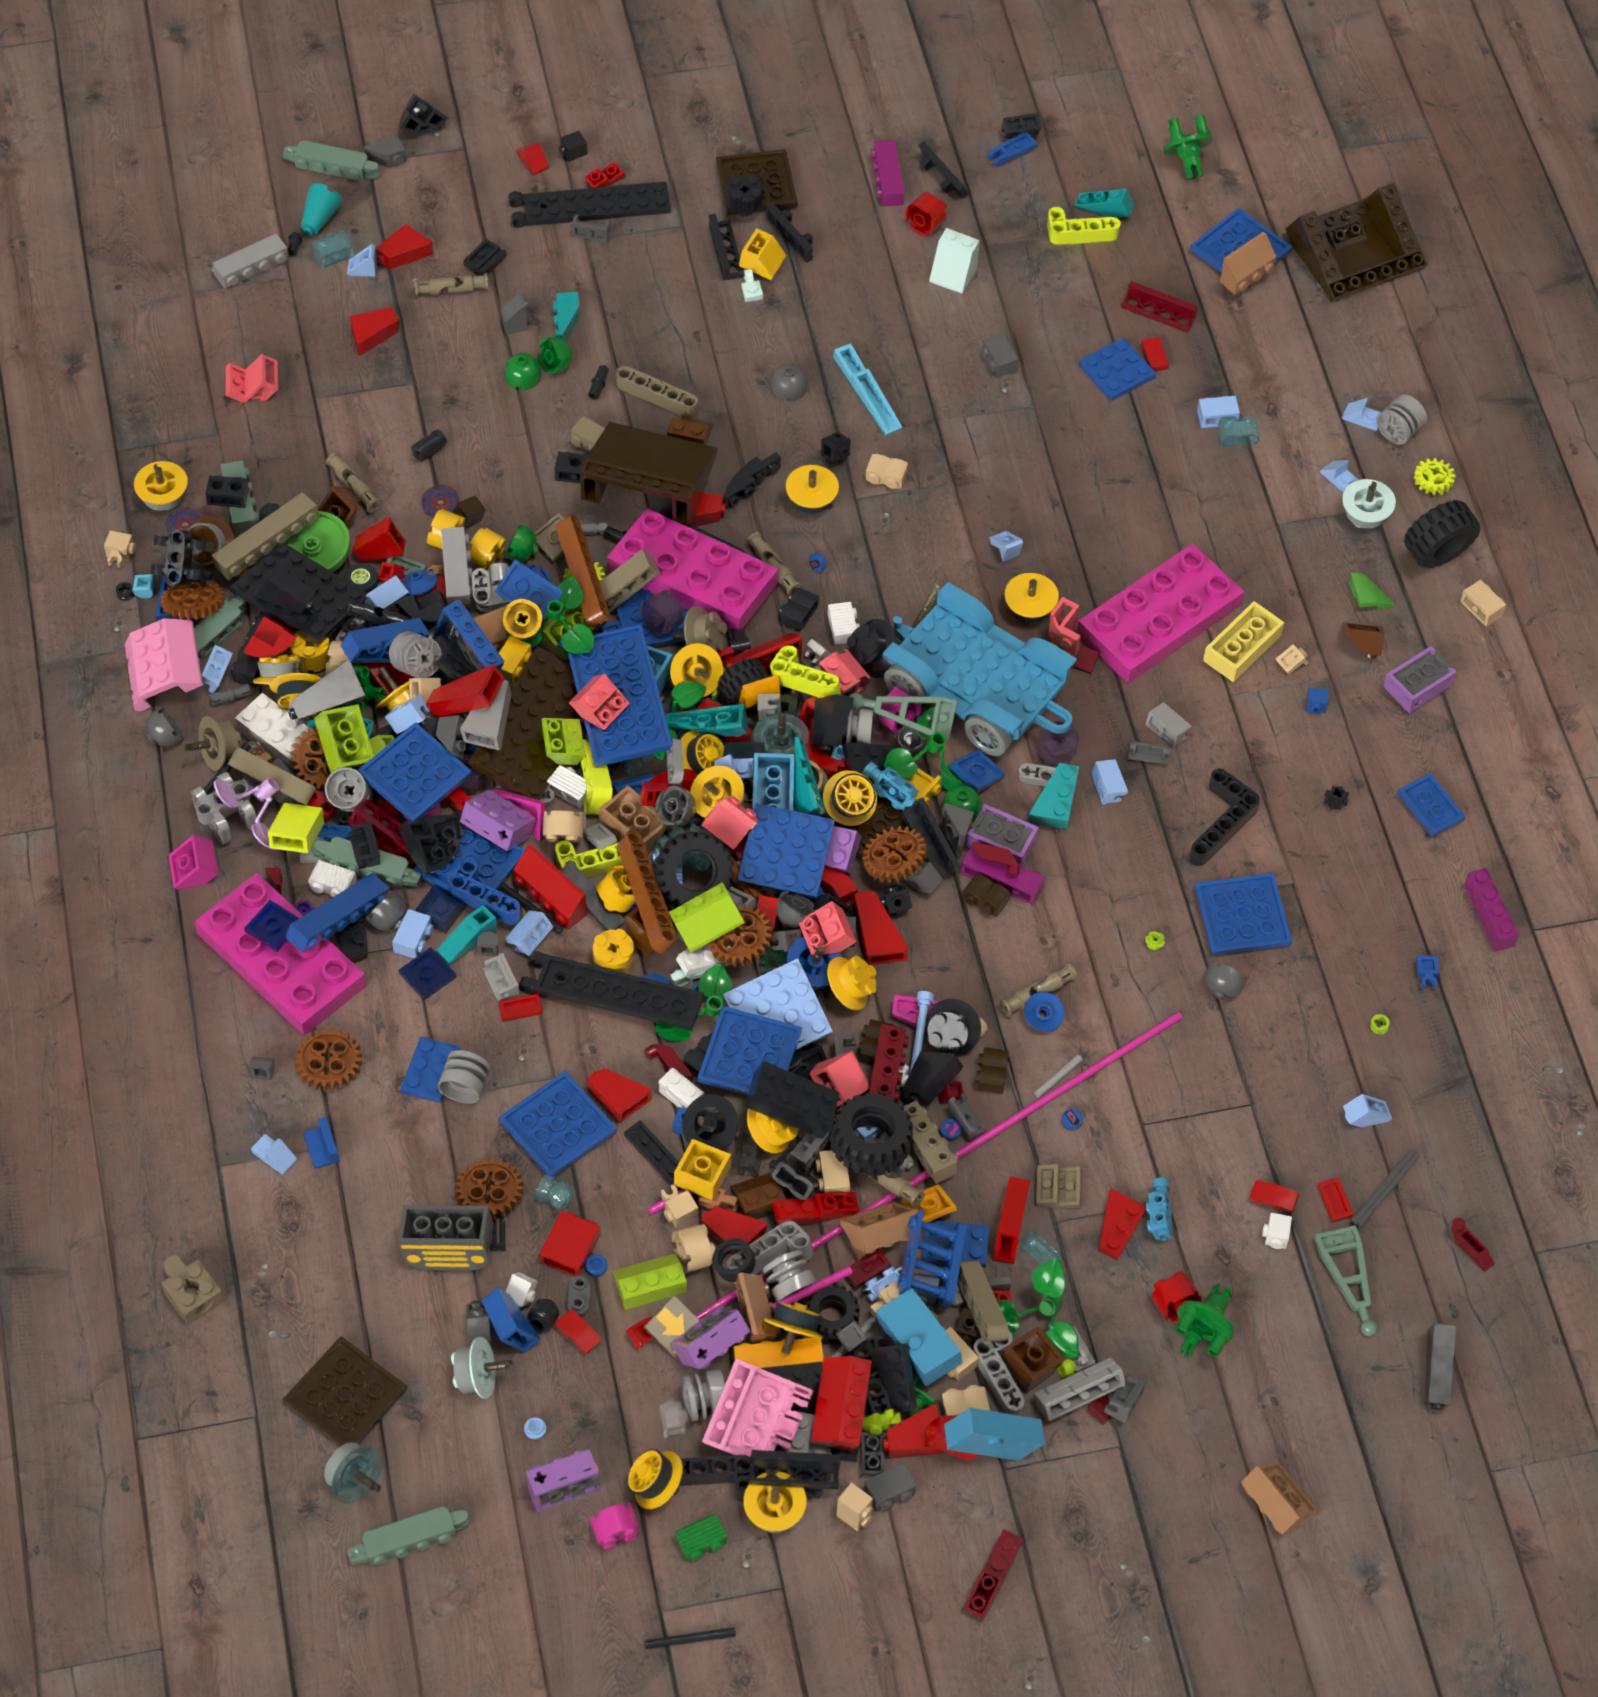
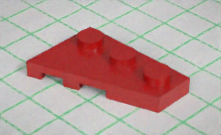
(1120, 1223)

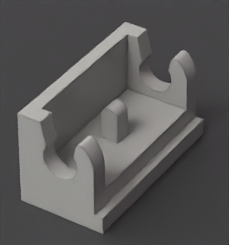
(768, 705)
(1167, 724)
(501, 978)

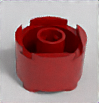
(926, 213)
(1172, 1292)

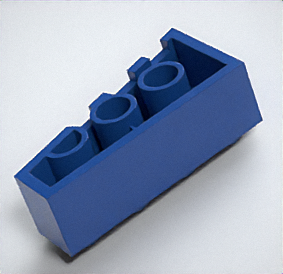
(374, 643)

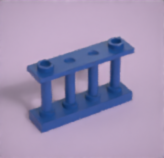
(952, 1255)

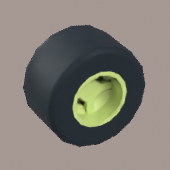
(362, 576)

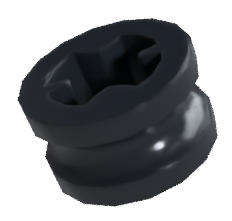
(129, 593)

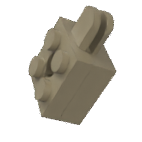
(190, 1289)

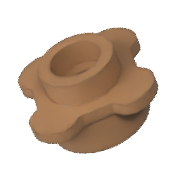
(437, 569)

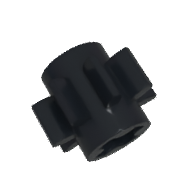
(1336, 797)

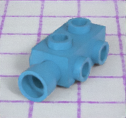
(892, 786)
(1160, 1218)

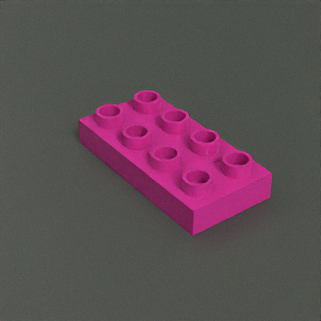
(698, 568)
(1160, 613)
(297, 984)

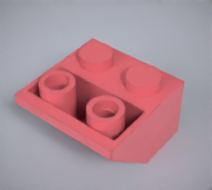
(599, 701)
(827, 929)
(842, 1075)

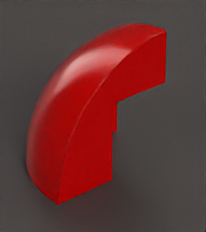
(269, 639)

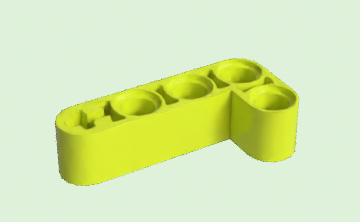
(1080, 230)
(801, 677)
(597, 782)
(597, 857)

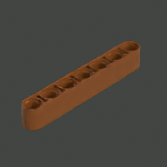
(583, 569)
(646, 892)

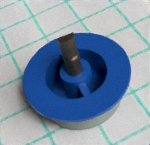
(814, 965)

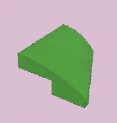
(1368, 593)

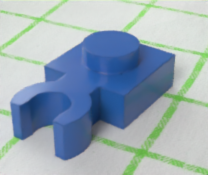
(1428, 969)

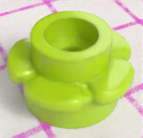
(1152, 944)
(1067, 1368)

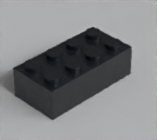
(792, 1099)

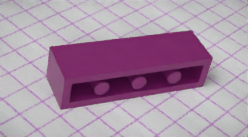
(888, 173)
(1023, 887)
(1491, 909)

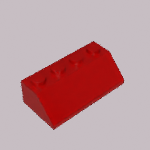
(767, 651)
(550, 888)
(841, 1402)

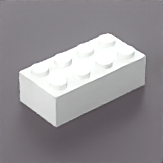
(271, 728)

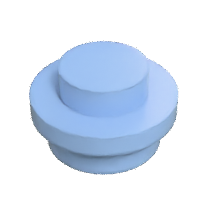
(535, 1428)

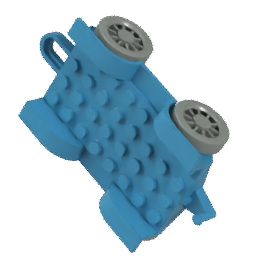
(989, 672)

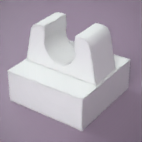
(817, 649)

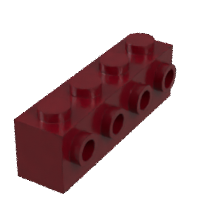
(888, 1061)

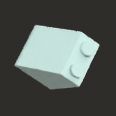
(955, 261)

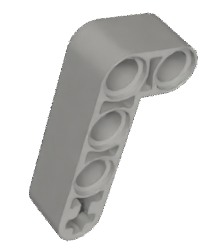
(780, 1240)
(1000, 1377)

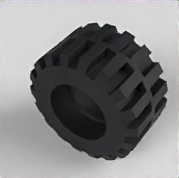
(738, 675)
(834, 1298)

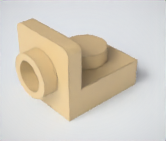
(1292, 659)

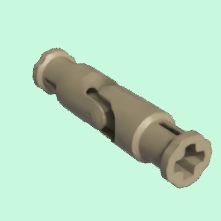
(446, 285)
(360, 489)
(764, 553)
(1049, 983)
(899, 1187)

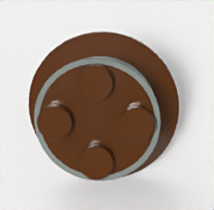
(210, 529)

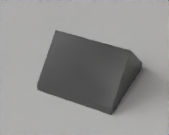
(955, 825)

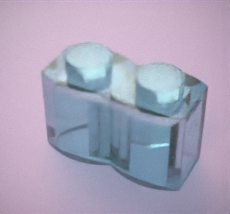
(1238, 431)

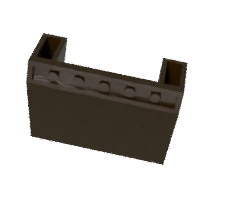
(1358, 244)
(648, 465)

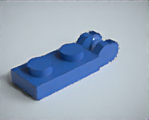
(1012, 149)

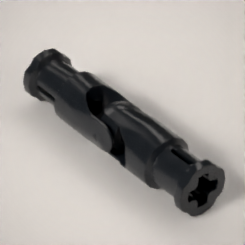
(370, 613)

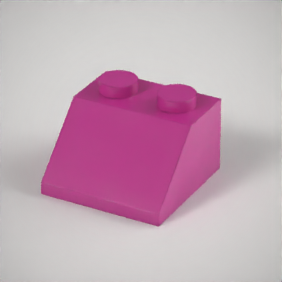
(193, 863)

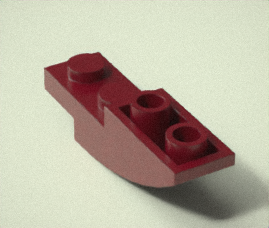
(994, 1574)

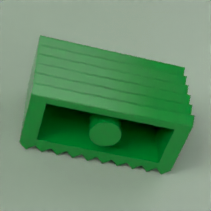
(701, 1538)

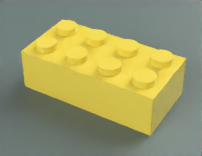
(1243, 641)

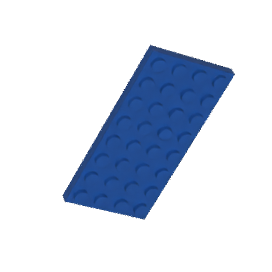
(642, 725)

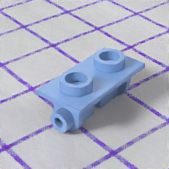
(875, 1286)

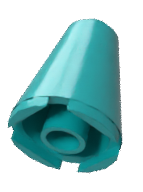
(319, 208)

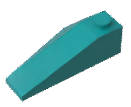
(718, 720)
(806, 792)

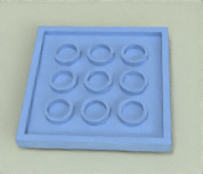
(785, 997)

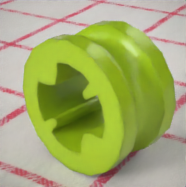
(1375, 1020)

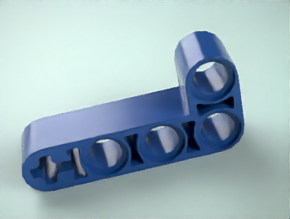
(506, 909)

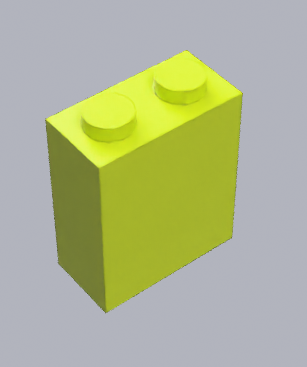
(296, 827)

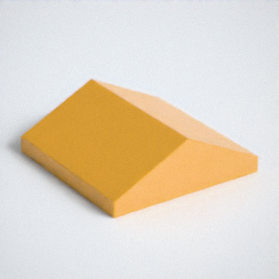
(750, 691)
(934, 1203)

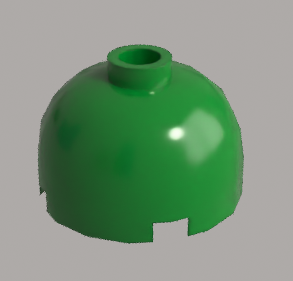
(555, 355)
(522, 371)
(522, 544)
(965, 798)

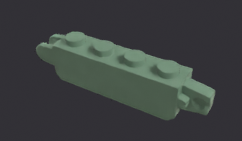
(332, 161)
(218, 627)
(392, 868)
(408, 1535)

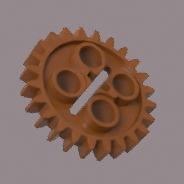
(193, 599)
(319, 774)
(894, 854)
(741, 950)
(308, 1058)
(509, 1189)

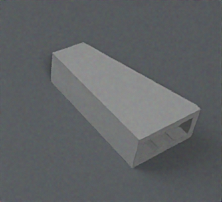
(487, 725)

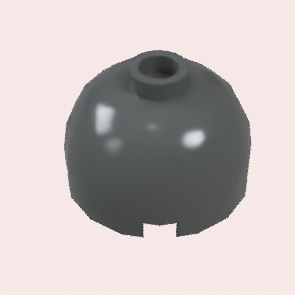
(789, 382)
(163, 729)
(675, 806)
(793, 909)
(388, 913)
(1224, 981)

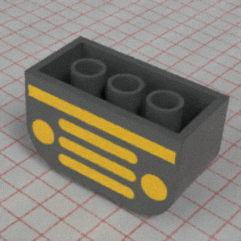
(445, 1236)

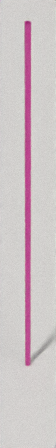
(984, 1137)

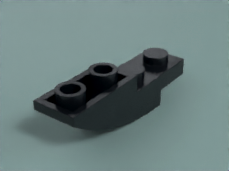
(745, 480)

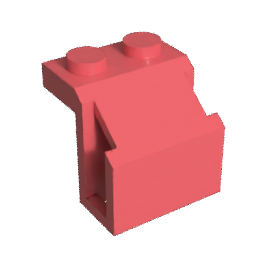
(254, 381)
(1063, 634)
(847, 670)
(730, 821)

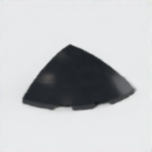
(433, 840)

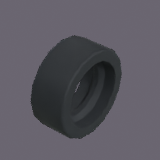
(726, 1248)

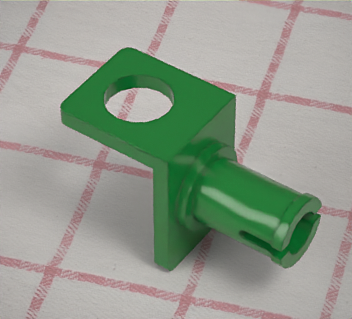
(921, 1397)

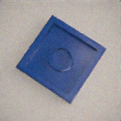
(977, 770)

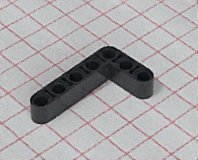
(1239, 807)

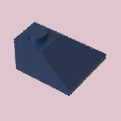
(442, 908)

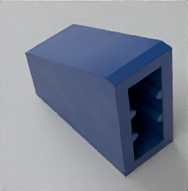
(510, 1321)

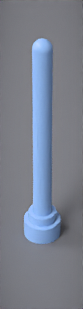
(924, 1000)

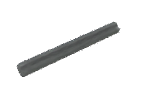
(1384, 1189)

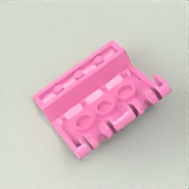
(161, 659)
(755, 1411)

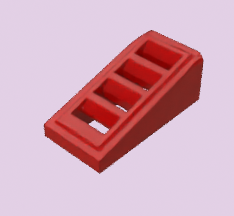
(654, 787)

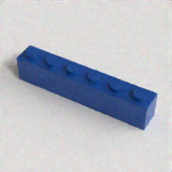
(337, 913)

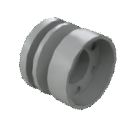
(1401, 419)
(414, 654)
(859, 726)
(338, 789)
(463, 1076)
(788, 1274)
(702, 1394)

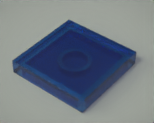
(271, 925)
(427, 973)

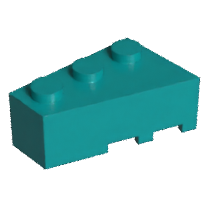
(1056, 799)

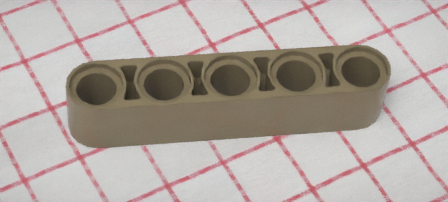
(657, 392)
(261, 770)
(982, 1302)

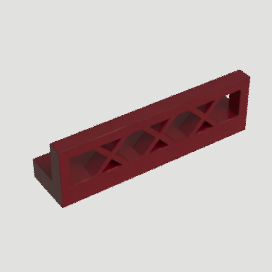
(1162, 304)
(384, 834)

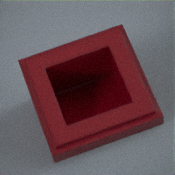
(1086, 659)
(275, 878)
(953, 1089)
(1097, 1408)

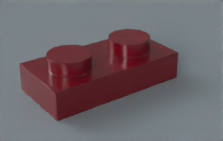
(868, 1268)

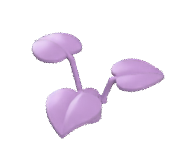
(261, 791)

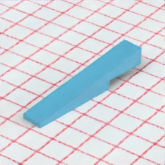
(867, 389)

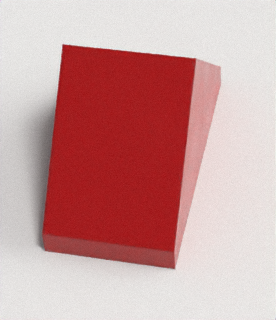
(533, 158)

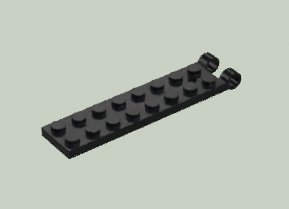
(590, 203)
(613, 991)

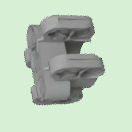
(490, 582)
(212, 812)

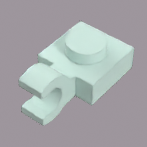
(751, 289)
(678, 978)

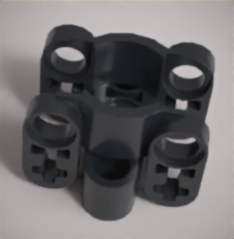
(185, 549)

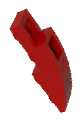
(815, 1210)

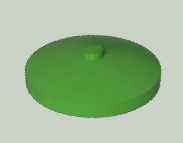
(323, 541)

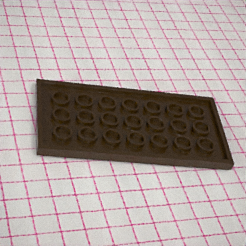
(538, 693)

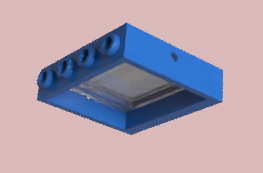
(458, 622)

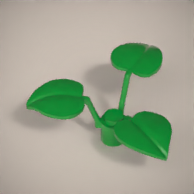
(579, 638)
(686, 695)
(903, 763)
(713, 984)
(1050, 1280)

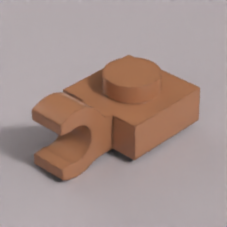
(720, 1199)

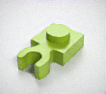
(878, 1423)

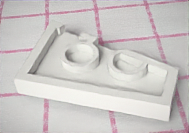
(698, 960)

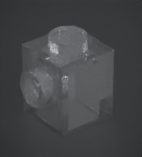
(673, 1418)

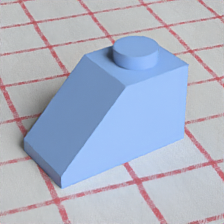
(1366, 1111)

